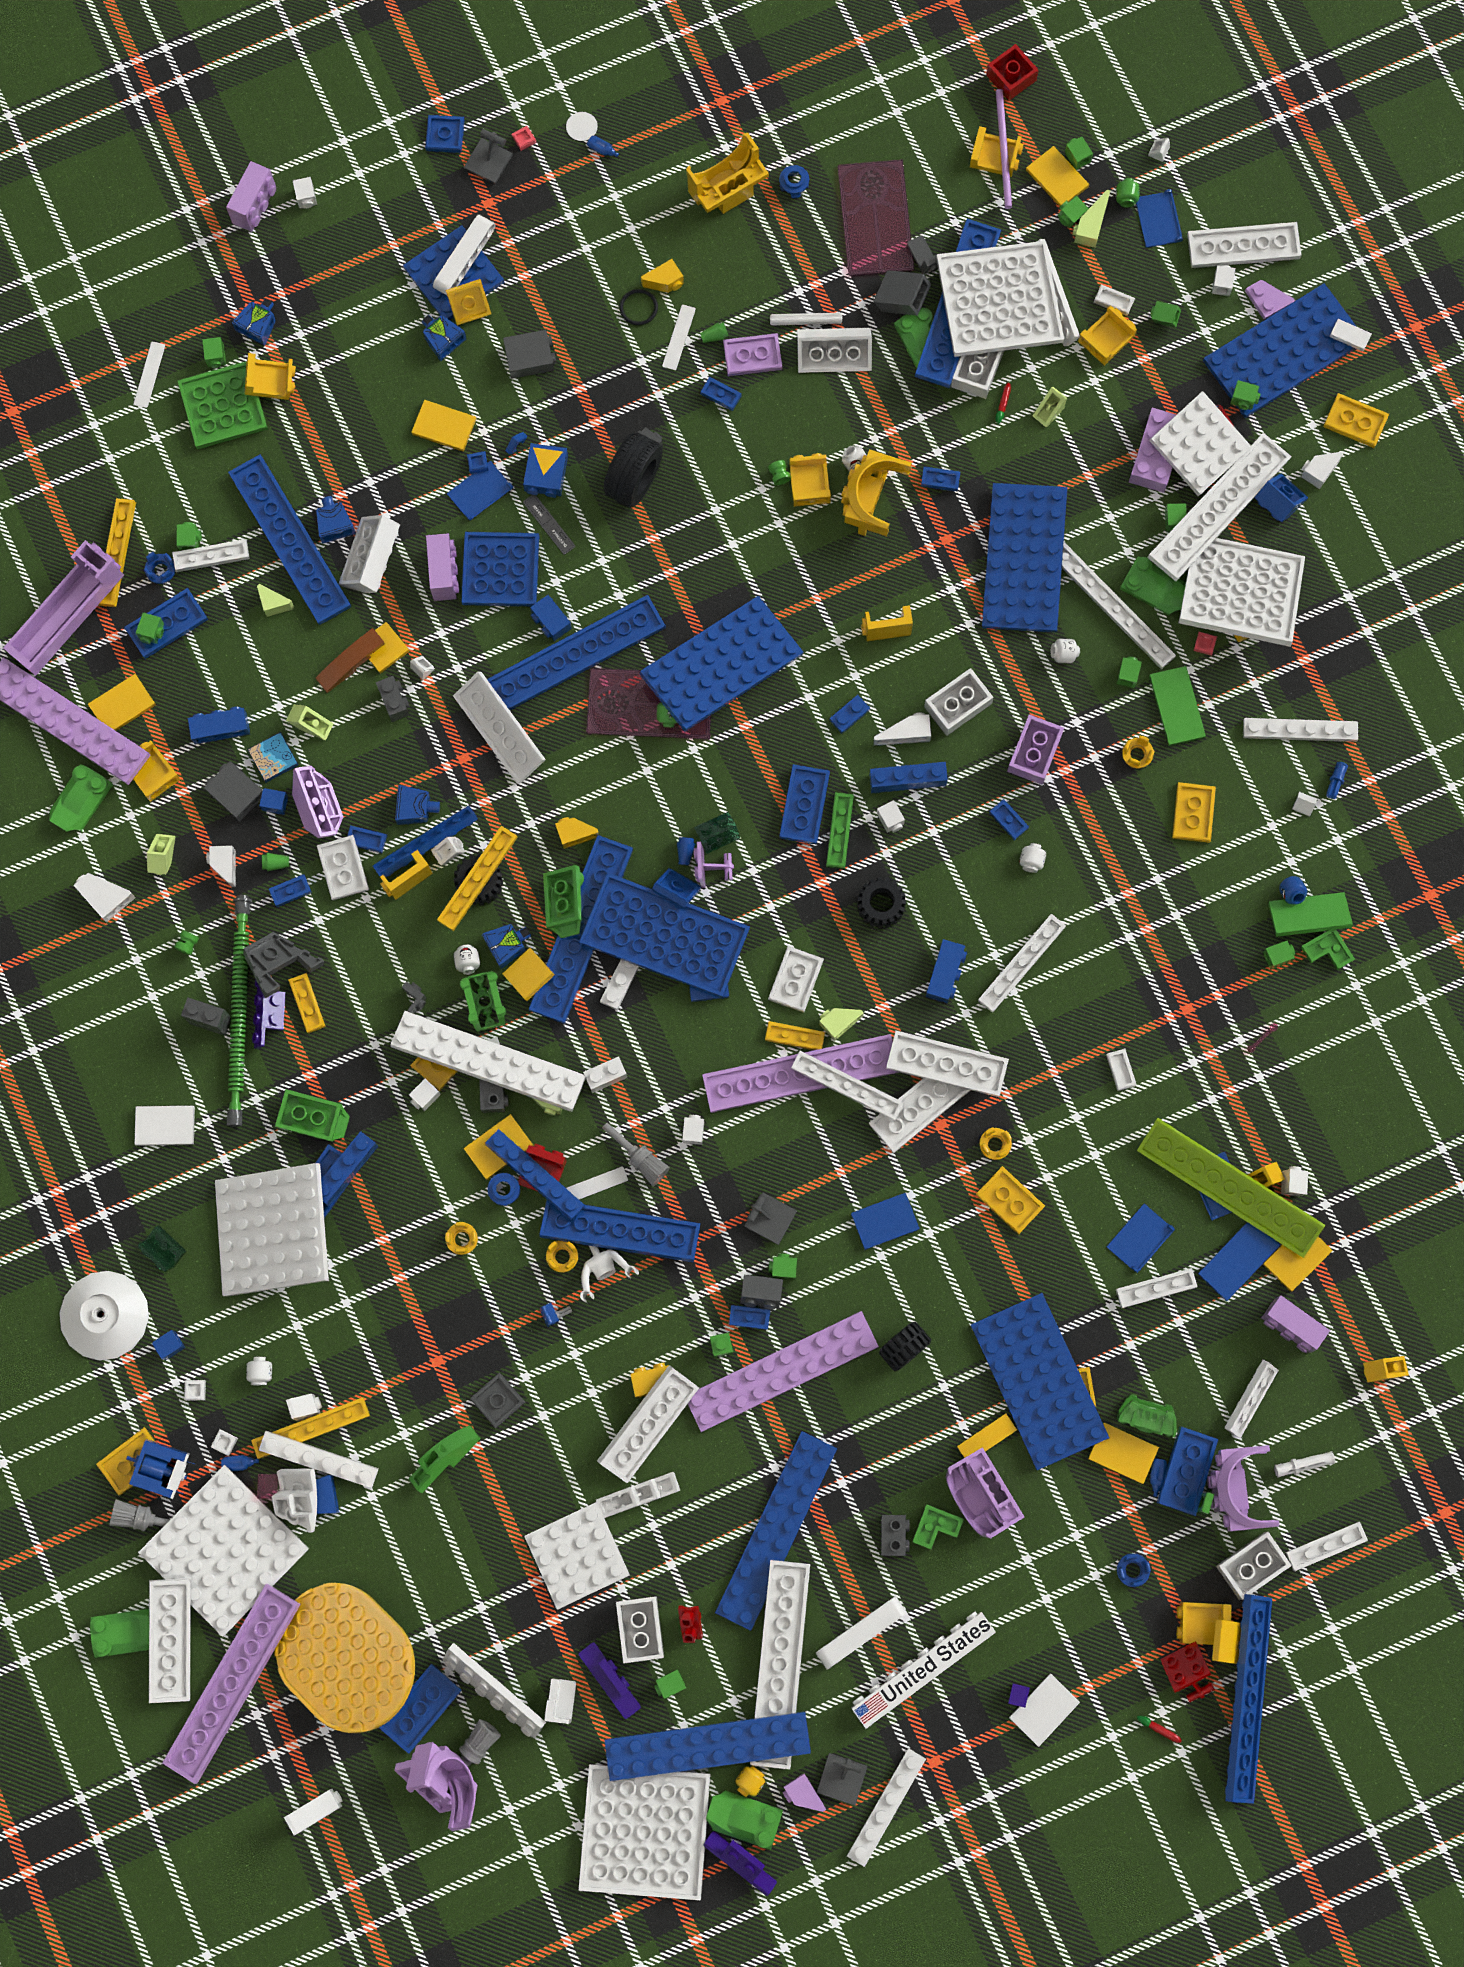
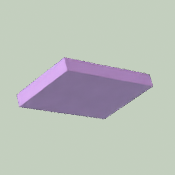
(752, 354)

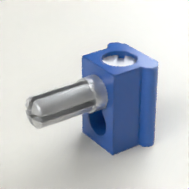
(552, 1317)

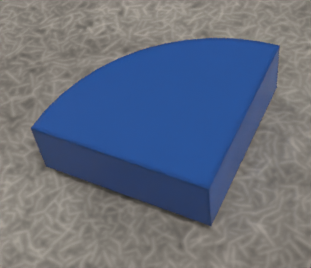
(511, 448)

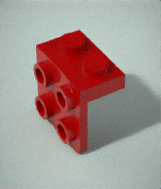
(551, 1162)

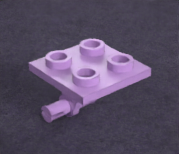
(702, 866)

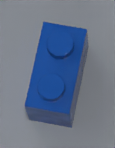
(550, 618)

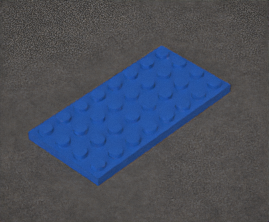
(1283, 348)
(1024, 557)
(721, 663)
(664, 935)
(1039, 1381)

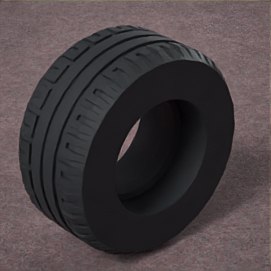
(632, 469)

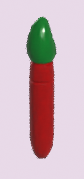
(1003, 403)
(1159, 1729)

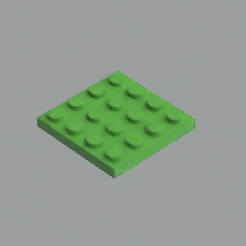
(219, 406)

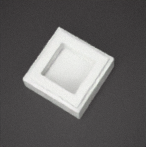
(195, 1390)
(224, 1442)

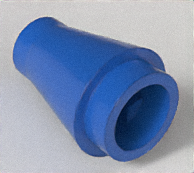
(685, 850)

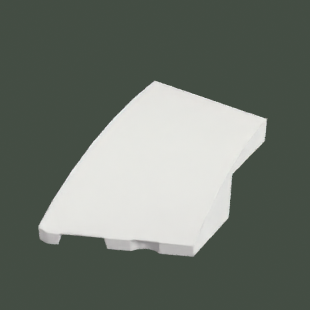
(297, 1497)

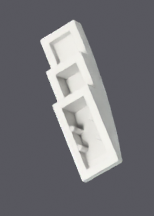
(638, 1495)

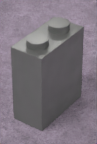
(902, 292)
(529, 354)
(234, 791)
(206, 1016)

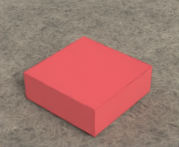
(523, 138)
(1205, 643)

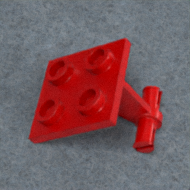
(1186, 1668)

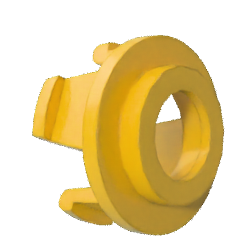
(1142, 743)
(999, 1133)
(454, 1230)
(553, 1248)

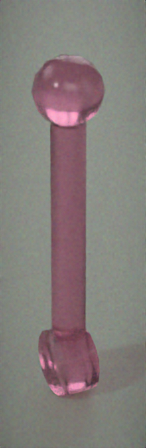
(1273, 1027)

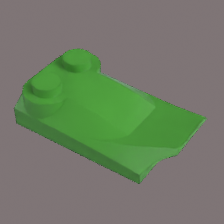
(914, 332)
(1153, 586)
(79, 799)
(563, 900)
(312, 1116)
(120, 1633)
(744, 1818)

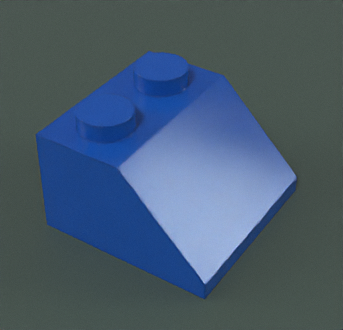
(1280, 497)

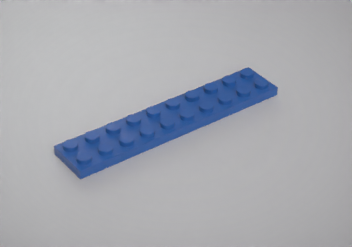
(937, 359)
(289, 539)
(577, 652)
(569, 957)
(776, 1529)
(1248, 1699)
(707, 1746)

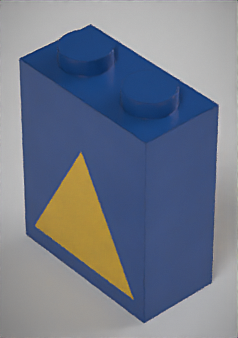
(545, 470)

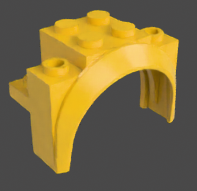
(729, 180)
(864, 490)

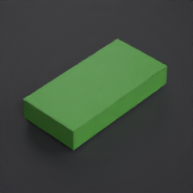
(1205, 1503)

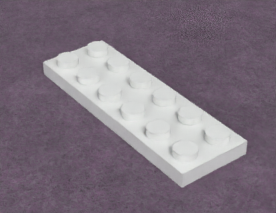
(1244, 245)
(499, 727)
(947, 1063)
(920, 1108)
(648, 1424)
(169, 1640)
(493, 1690)

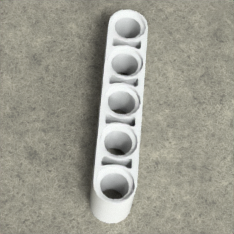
(464, 254)
(861, 1632)

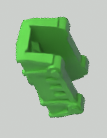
(473, 1000)
(1148, 1416)

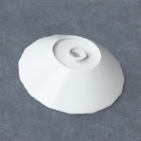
(123, 1317)

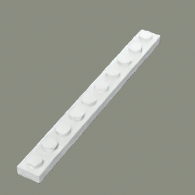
(1116, 608)

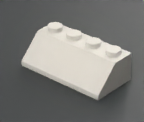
(834, 350)
(369, 554)

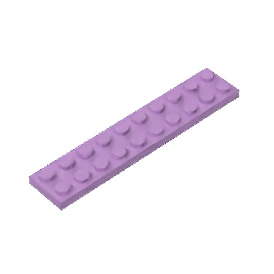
(70, 723)
(777, 1080)
(782, 1371)
(231, 1684)

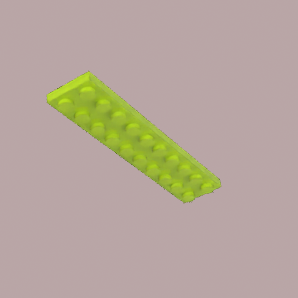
(1231, 1187)

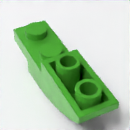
(445, 1453)

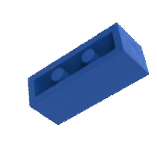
(218, 725)
(946, 971)

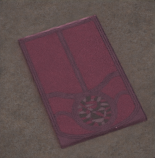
(875, 217)
(627, 706)

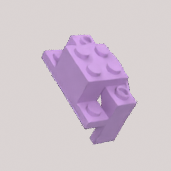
(1231, 1490)
(982, 1495)
(430, 1775)

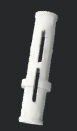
(1296, 1466)

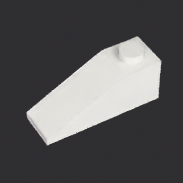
(910, 730)

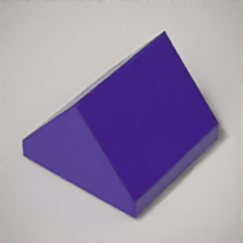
(1019, 1695)

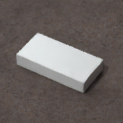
(1108, 296)
(1350, 335)
(1121, 1070)

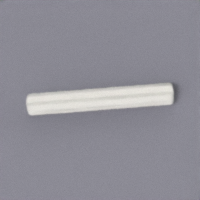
(806, 318)

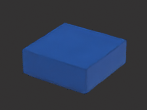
(477, 462)

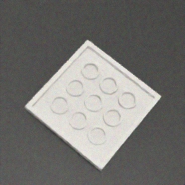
(1200, 443)
(577, 1555)

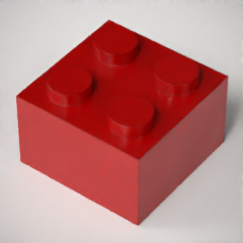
(1012, 72)

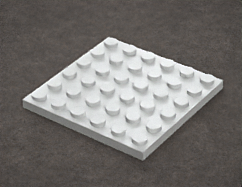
(1000, 298)
(1244, 591)
(271, 1230)
(226, 1548)
(645, 1834)

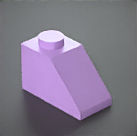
(803, 1794)

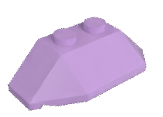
(316, 802)

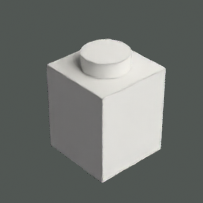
(305, 192)
(1223, 280)
(891, 817)
(424, 1095)
(693, 1130)
(1295, 1182)

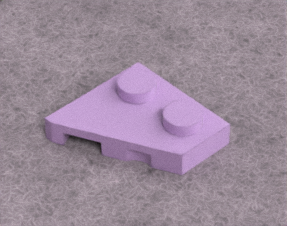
(1267, 298)

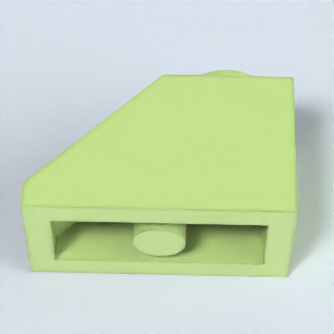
(309, 721)
(160, 854)
(839, 1021)

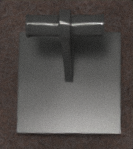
(488, 158)
(770, 1218)
(842, 1779)

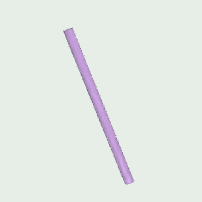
(1003, 149)

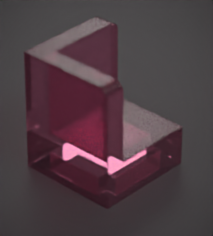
(267, 1486)

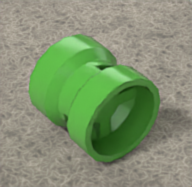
(779, 472)
(186, 942)

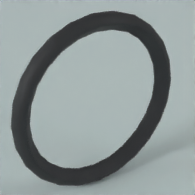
(638, 322)

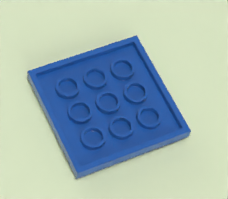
(427, 265)
(500, 569)

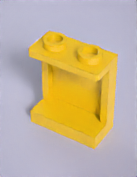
(987, 153)
(1108, 335)
(269, 378)
(809, 480)
(888, 628)
(155, 774)
(408, 879)
(1199, 1621)

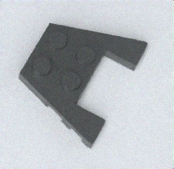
(272, 955)

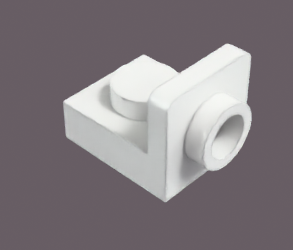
(447, 850)

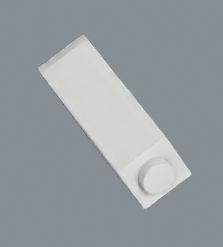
(103, 896)
(313, 1811)

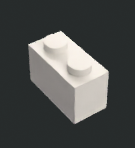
(605, 1074)

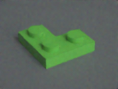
(1328, 944)
(934, 1521)

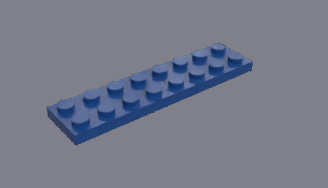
(623, 1231)

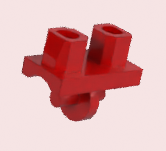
(690, 1623)

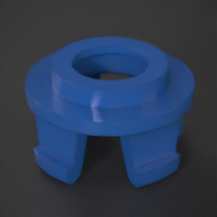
(794, 189)
(154, 560)
(511, 1196)
(1144, 1570)

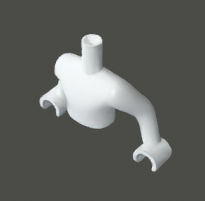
(602, 1266)

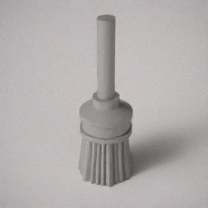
(641, 1158)
(132, 1516)
(478, 1743)

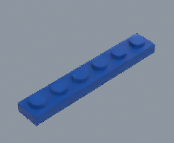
(425, 842)
(534, 1174)

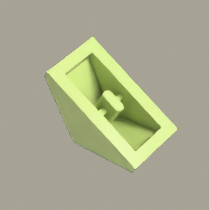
(1050, 407)
(273, 602)

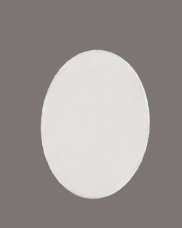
(581, 126)

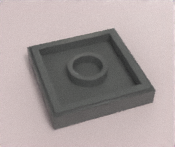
(497, 1400)

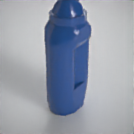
(601, 146)
(238, 1462)
(1157, 1475)

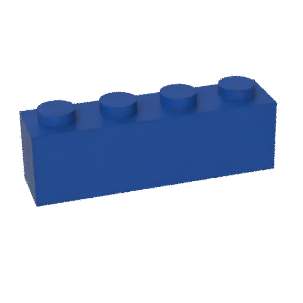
(908, 777)
(346, 1167)

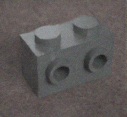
(392, 698)
(492, 1097)
(761, 1292)
(894, 1535)

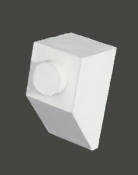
(1320, 468)
(223, 862)
(304, 1407)

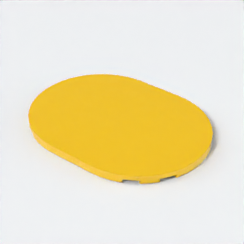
(346, 1658)

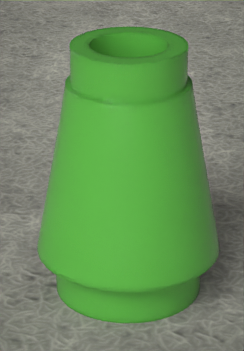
(714, 333)
(274, 861)

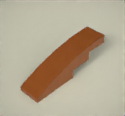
(349, 660)

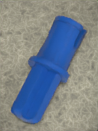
(1336, 780)

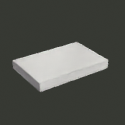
(342, 867)
(796, 979)
(164, 1125)
(1044, 1710)

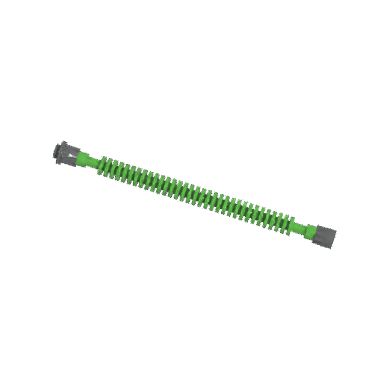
(239, 992)

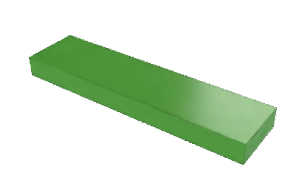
(839, 830)

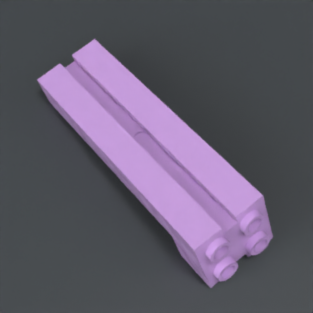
(65, 607)

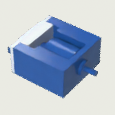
(156, 1466)

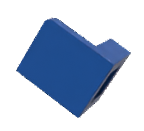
(273, 801)
(168, 1345)

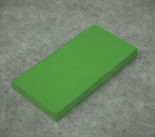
(1177, 706)
(1311, 915)

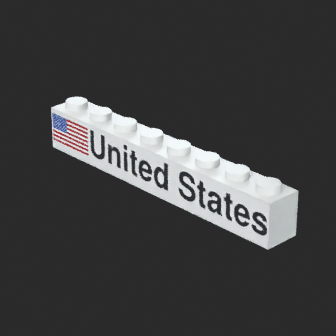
(922, 1670)

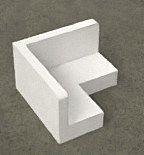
(561, 1701)

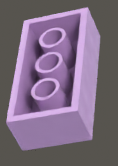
(1150, 467)

